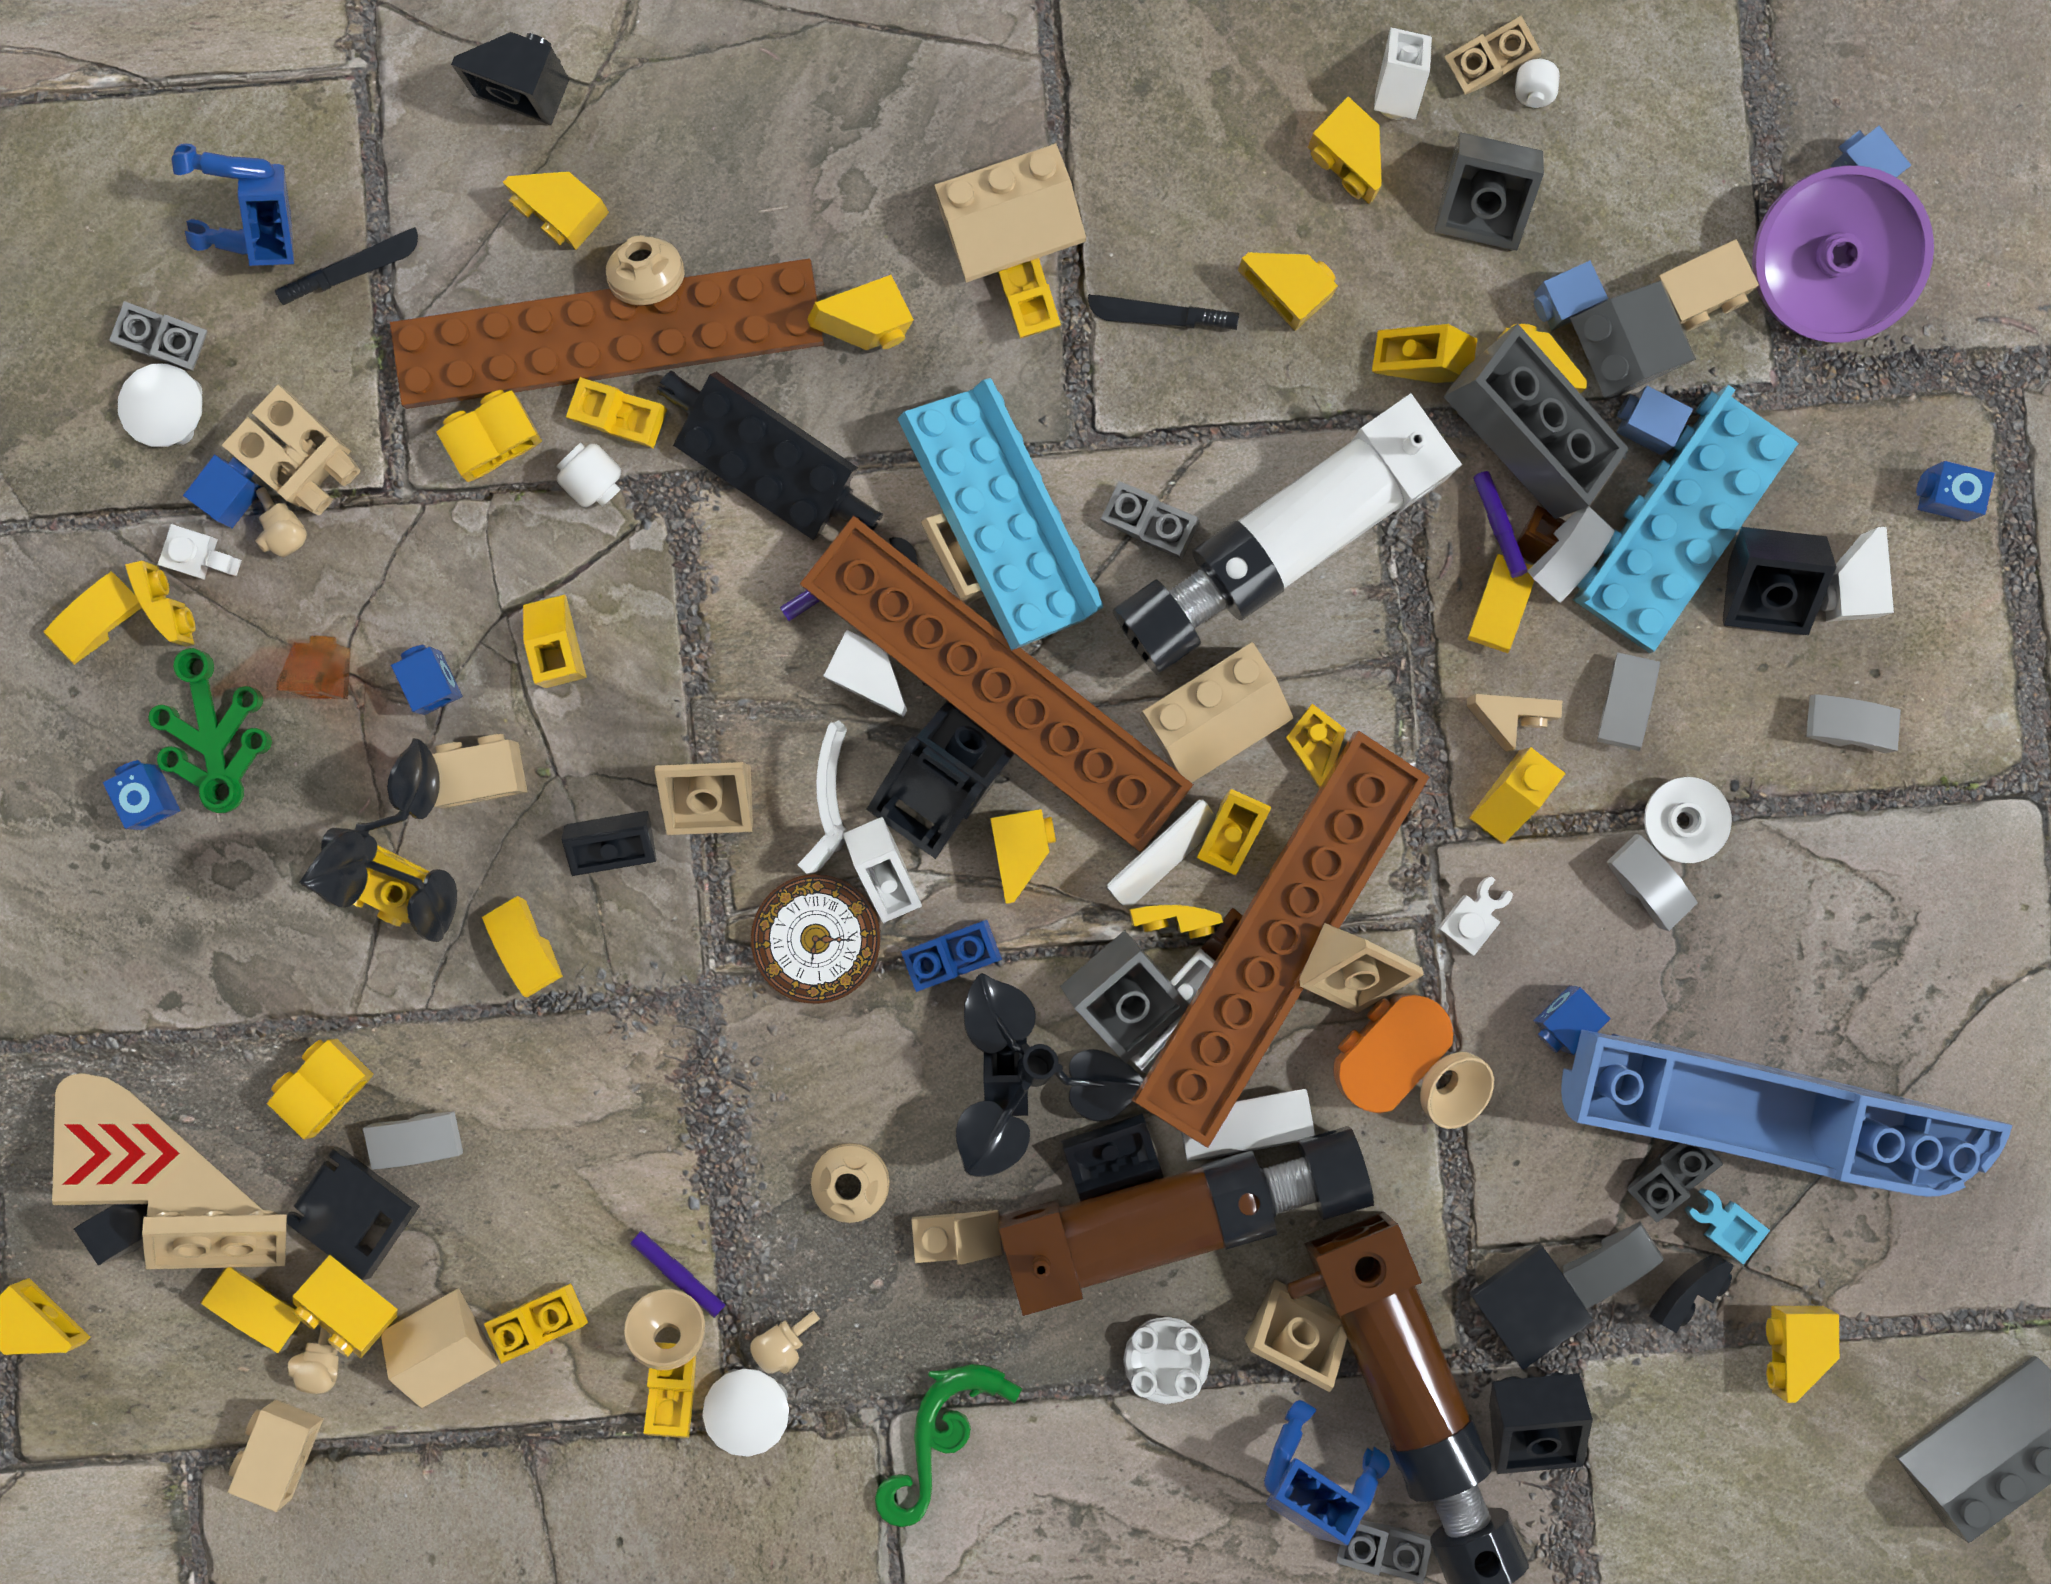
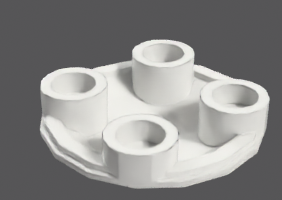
(160, 405)
(1166, 1360)
(746, 1412)

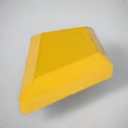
(1316, 742)

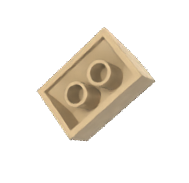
(1010, 212)
(1218, 713)

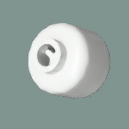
(589, 475)

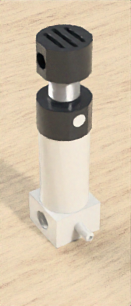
(1256, 557)

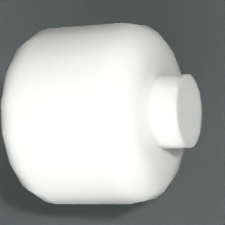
(1537, 83)

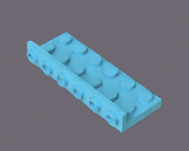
(1001, 514)
(1684, 519)

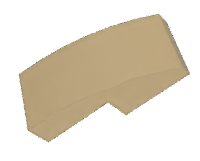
(1493, 56)

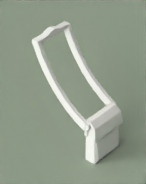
(827, 801)

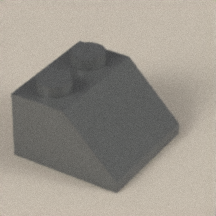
(1489, 191)
(1633, 339)
(1124, 996)

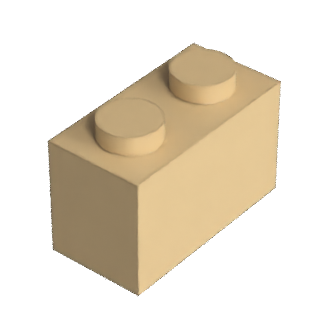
(1709, 283)
(479, 771)
(274, 1455)

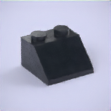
(515, 75)
(1777, 580)
(966, 747)
(1539, 1423)

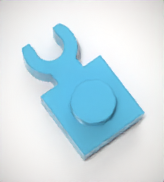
(1730, 1227)

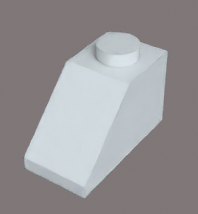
(1403, 74)
(1861, 580)
(866, 672)
(882, 869)

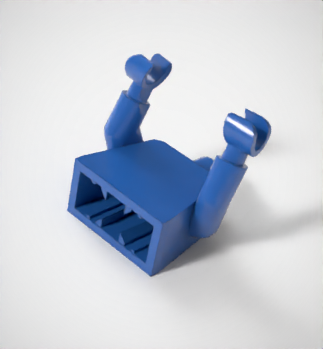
(262, 205)
(1310, 1497)

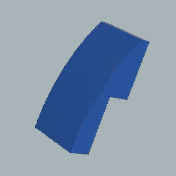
(951, 955)

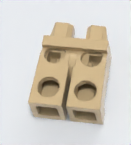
(303, 462)

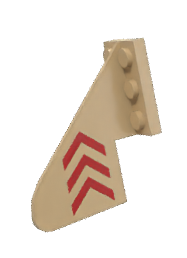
(123, 1153)

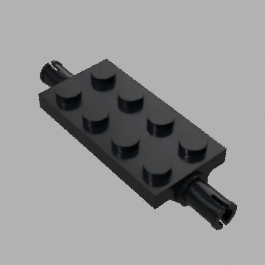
(765, 455)

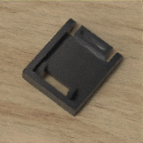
(929, 787)
(343, 1206)

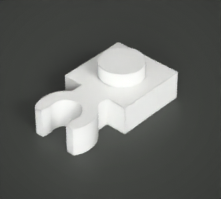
(1471, 921)

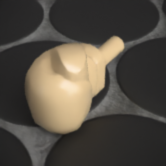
(282, 529)
(777, 1347)
(316, 1368)

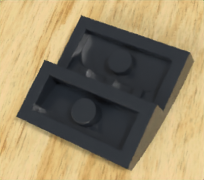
(1112, 1158)
(1531, 1306)

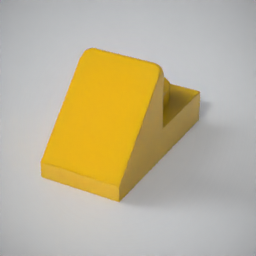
(1233, 831)

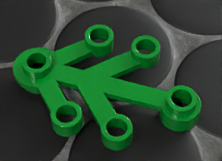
(211, 737)

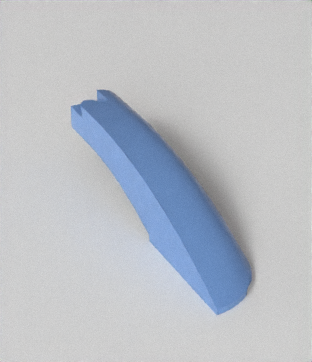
(1777, 1116)

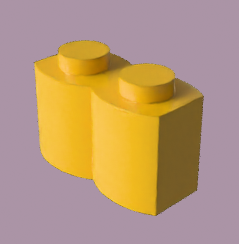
(488, 435)
(319, 1087)

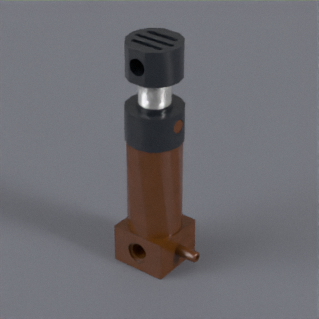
(1175, 1218)
(1415, 1395)

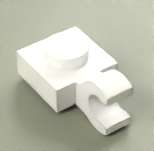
(194, 554)

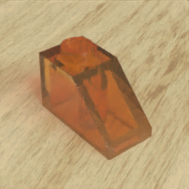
(316, 669)

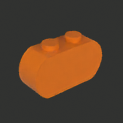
(1392, 1051)

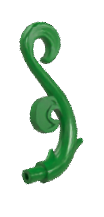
(926, 1435)

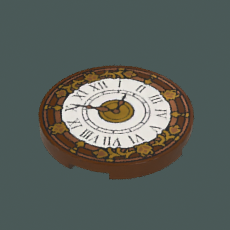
(815, 938)

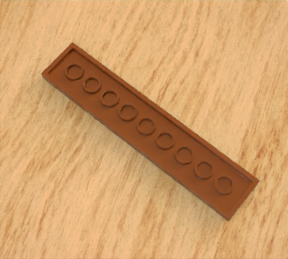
(603, 337)
(996, 687)
(1261, 963)

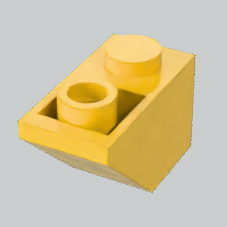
(1351, 148)
(559, 201)
(552, 642)
(1802, 1348)

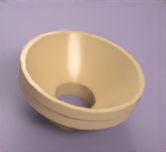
(648, 279)
(1463, 1096)
(862, 1163)
(663, 1310)

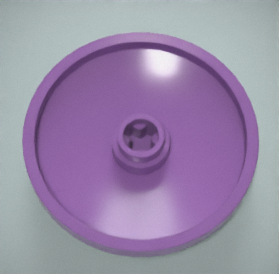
(1843, 254)

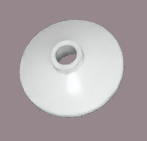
(1708, 820)

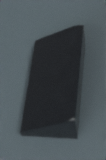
(609, 843)

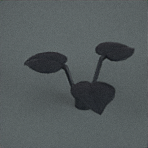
(341, 866)
(999, 1016)

